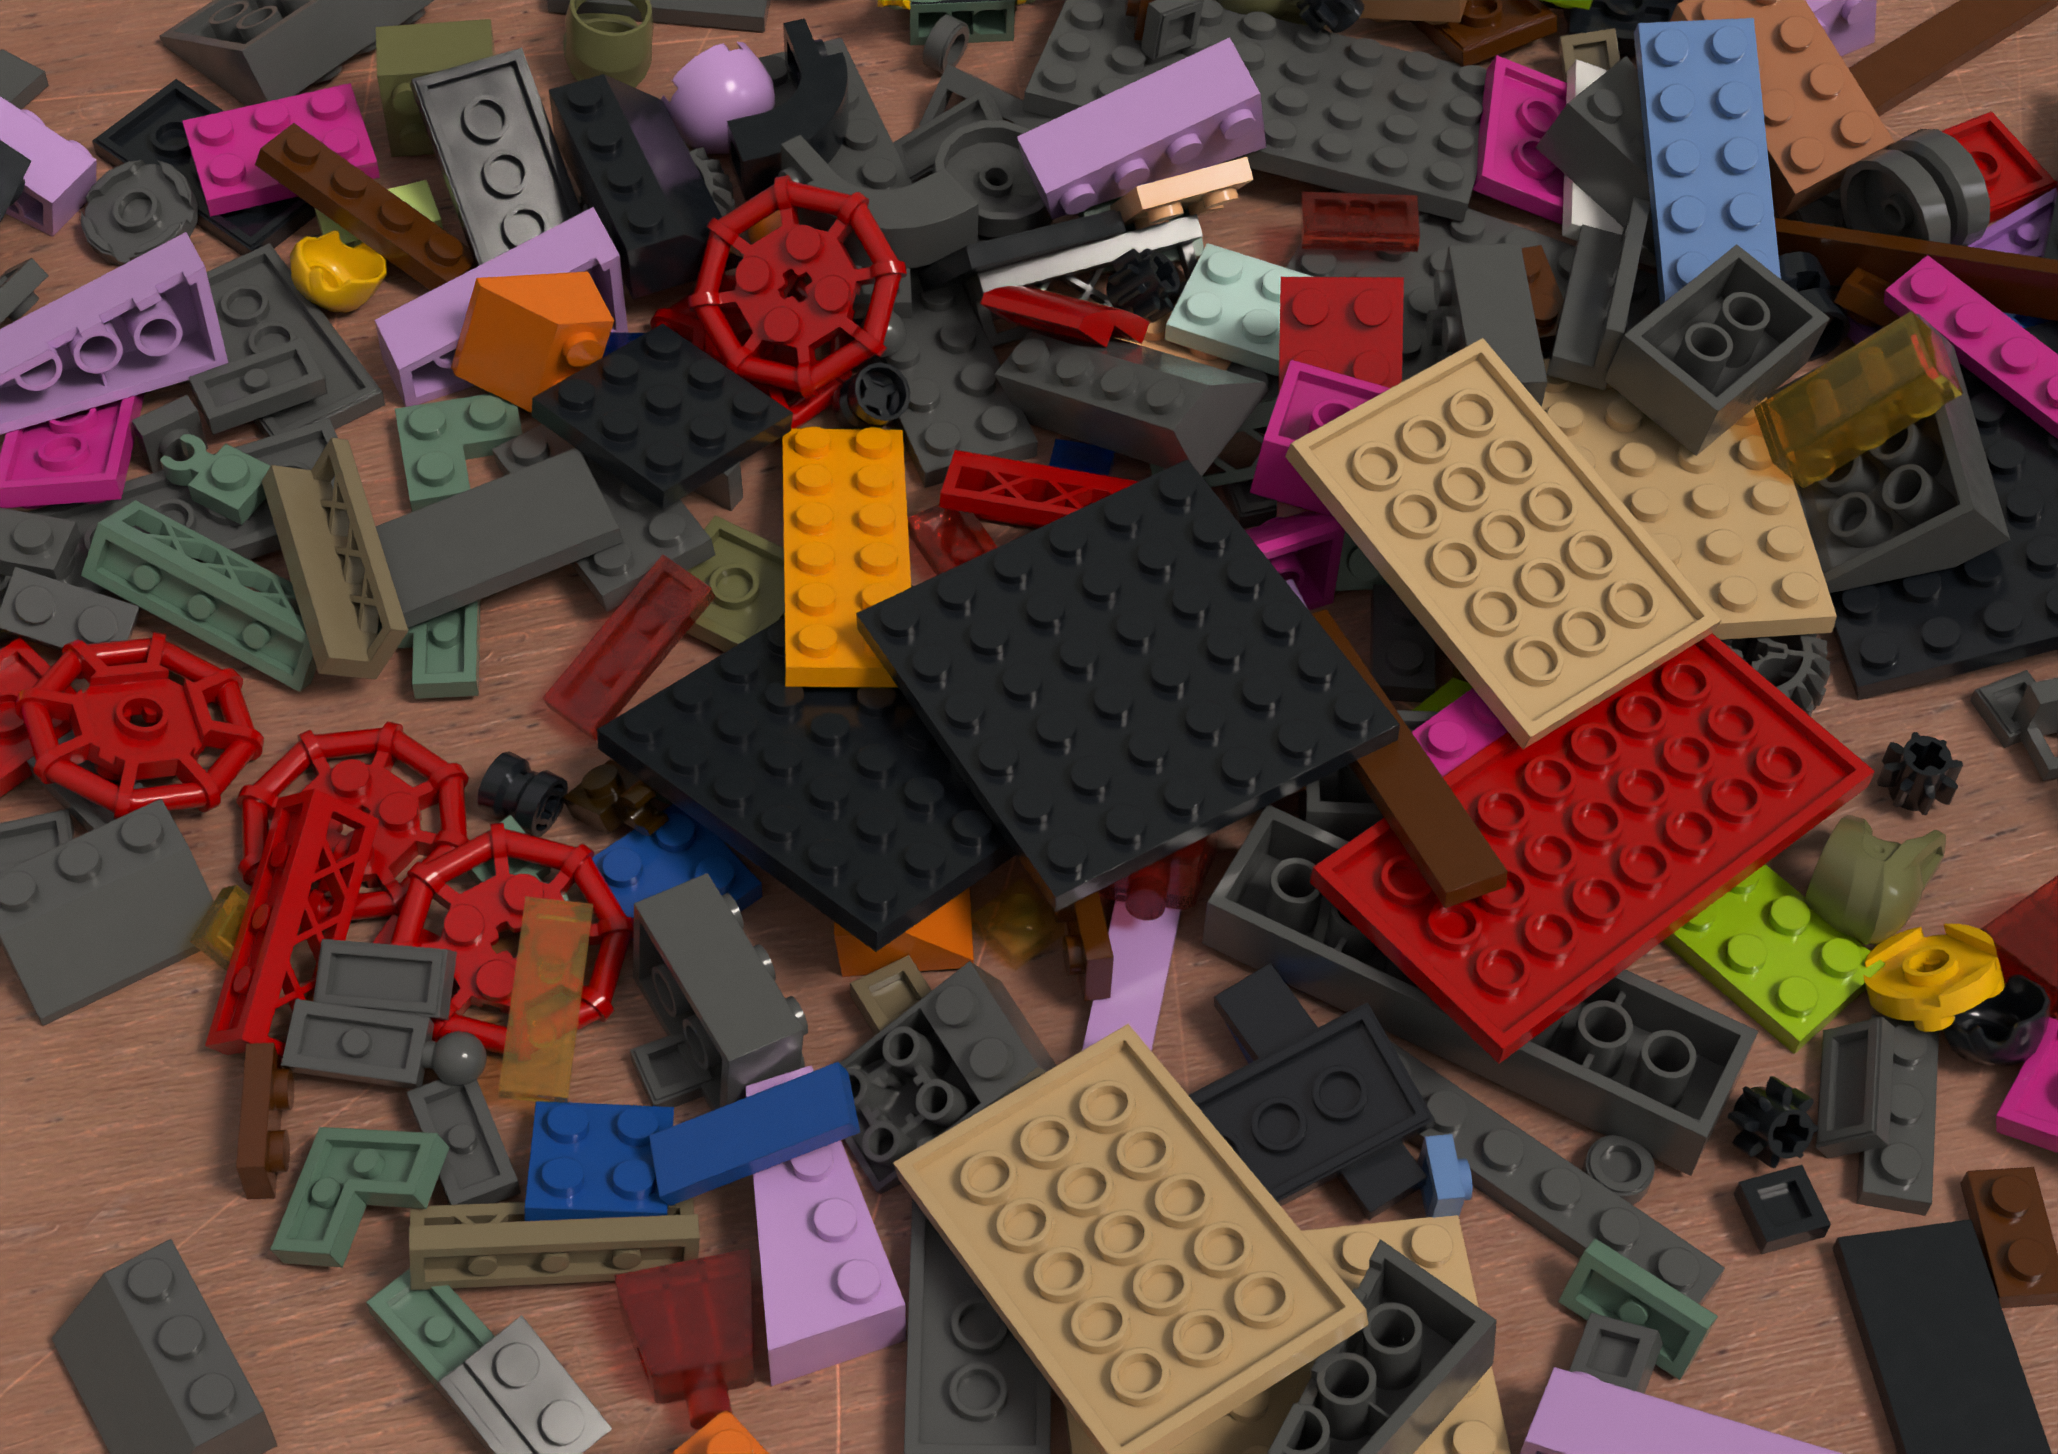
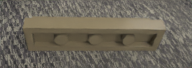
(330, 562)
(499, 1248)

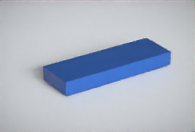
(754, 1134)

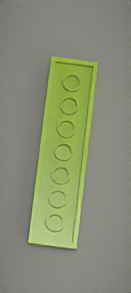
(1761, 946)

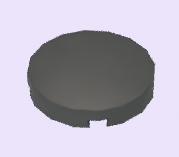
(138, 210)

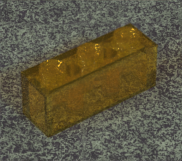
(1857, 400)

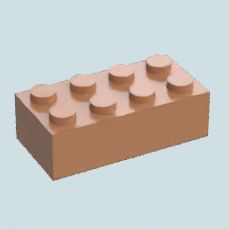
(1811, 102)

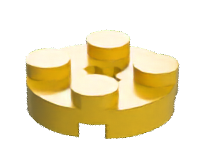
(1934, 975)

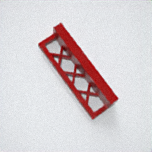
(1021, 490)
(280, 906)

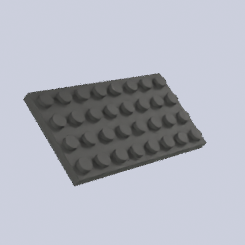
(1330, 102)

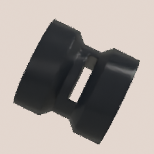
(882, 390)
(524, 794)

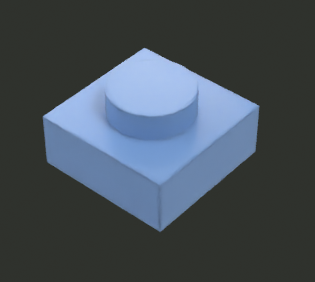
(1447, 1177)

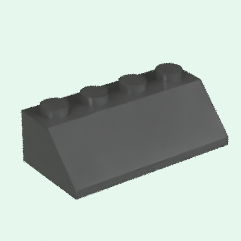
(1129, 398)

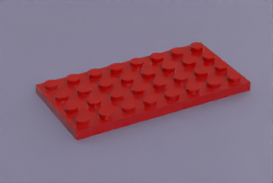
(1606, 841)

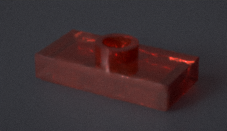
(1359, 221)

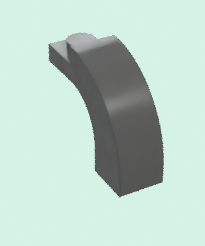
(917, 219)

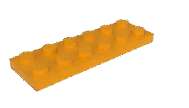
(840, 549)

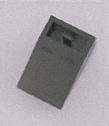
(938, 1068)

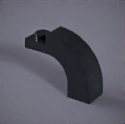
(814, 111)

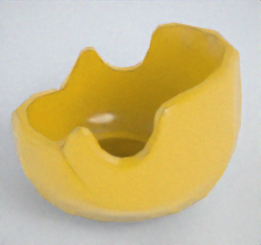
(334, 273)

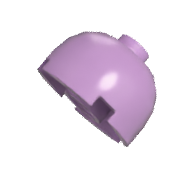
(717, 89)

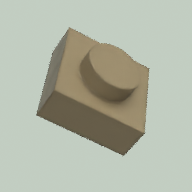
(1594, 48)
(888, 992)

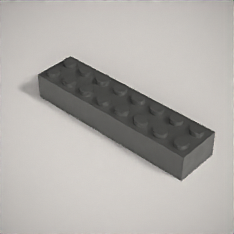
(1618, 1062)

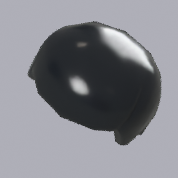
(2002, 1027)

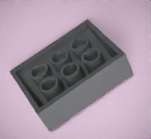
(281, 46)
(1908, 504)

